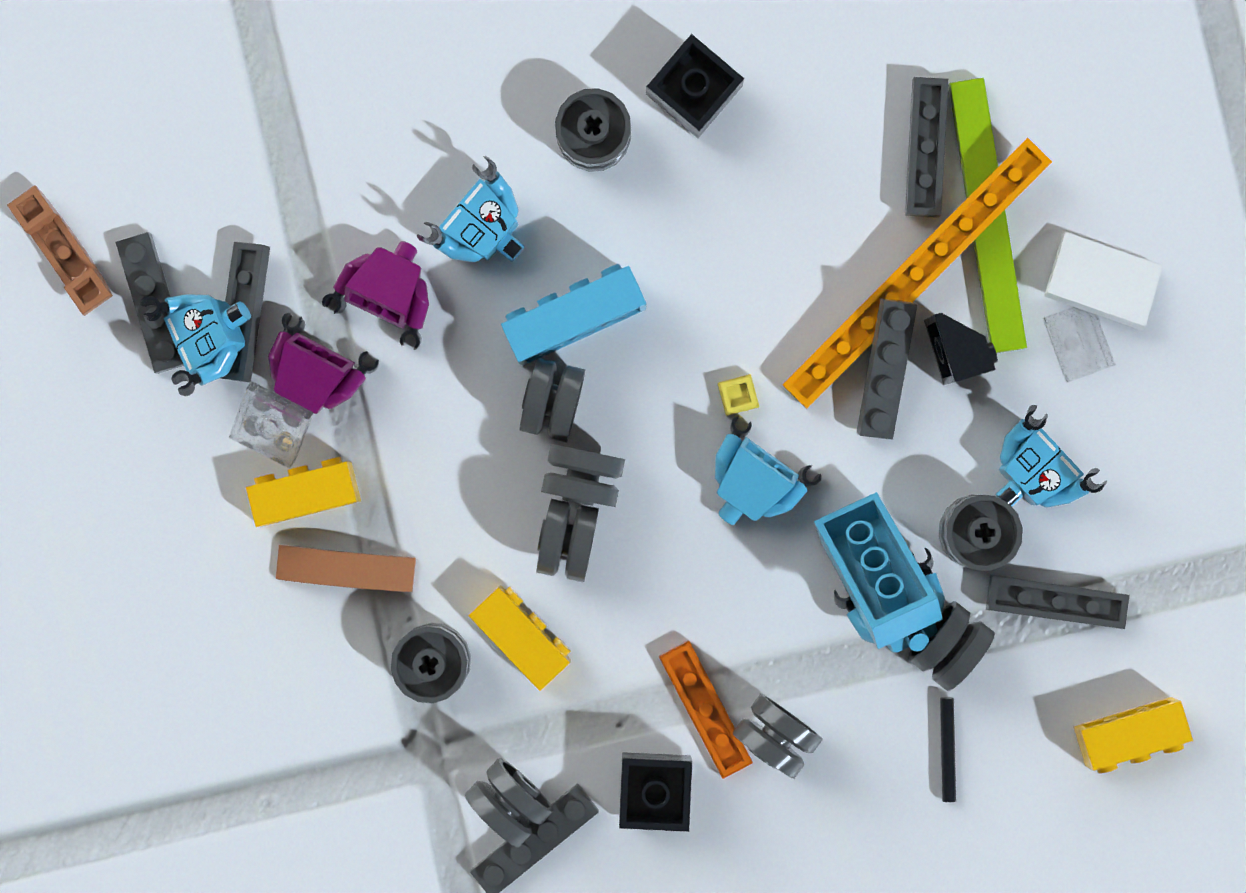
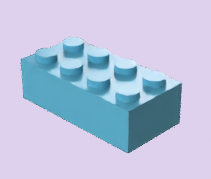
(574, 315)
(878, 570)

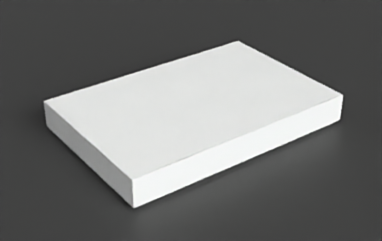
(1103, 281)

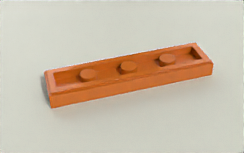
(705, 709)

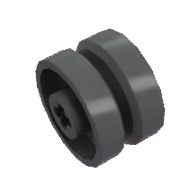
(587, 110)
(548, 399)
(582, 477)
(1000, 538)
(568, 540)
(954, 648)
(416, 677)
(774, 739)
(509, 803)

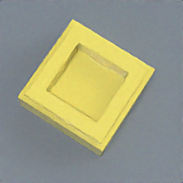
(738, 395)

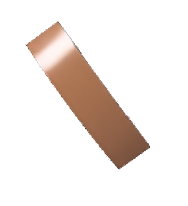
(61, 249)
(345, 569)

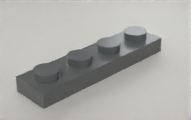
(926, 147)
(147, 279)
(247, 285)
(886, 368)
(1057, 602)
(510, 862)

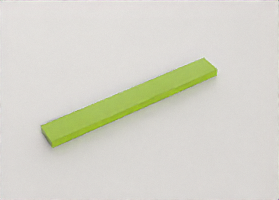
(993, 245)

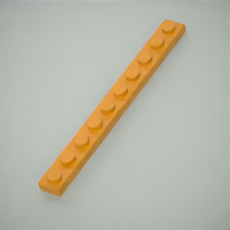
(919, 270)

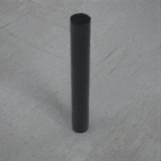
(948, 749)

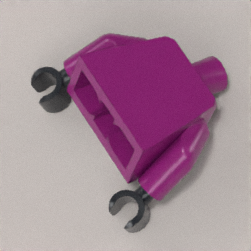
(385, 287)
(312, 372)

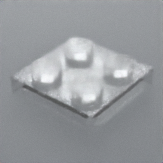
(270, 424)

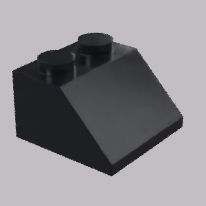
(959, 349)

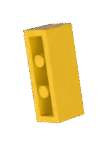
(303, 492)
(521, 636)
(1133, 735)

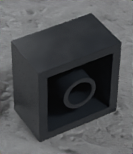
(694, 86)
(655, 791)

